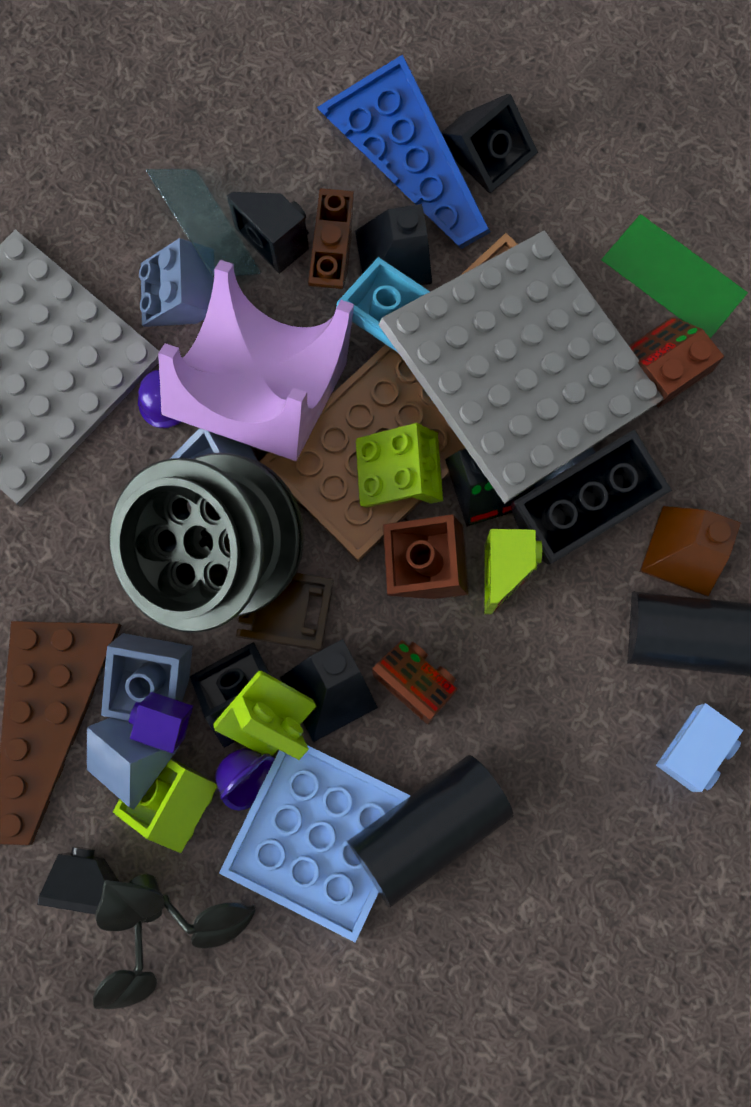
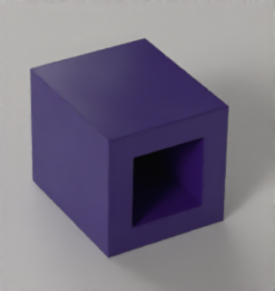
(160, 722)

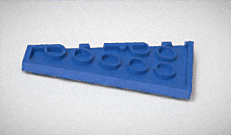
(400, 136)

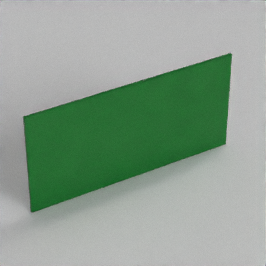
(674, 276)

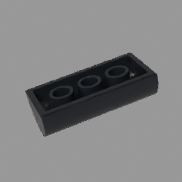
(591, 497)
(690, 633)
(431, 829)

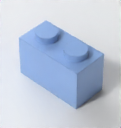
(701, 749)

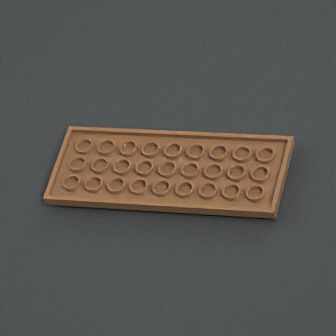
(372, 400)

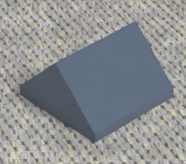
(123, 763)

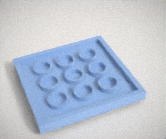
(298, 837)

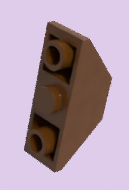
(332, 239)

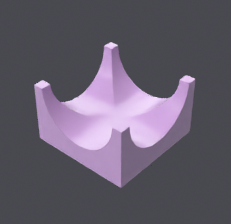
(253, 373)

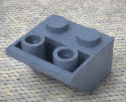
(175, 286)

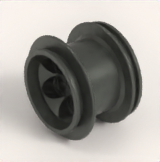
(236, 520)

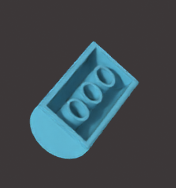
(379, 293)

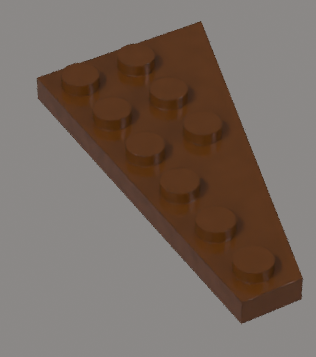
(45, 701)

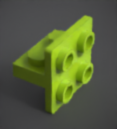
(267, 717)

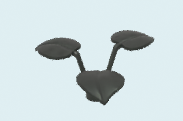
(141, 901)

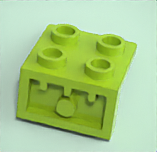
(399, 466)

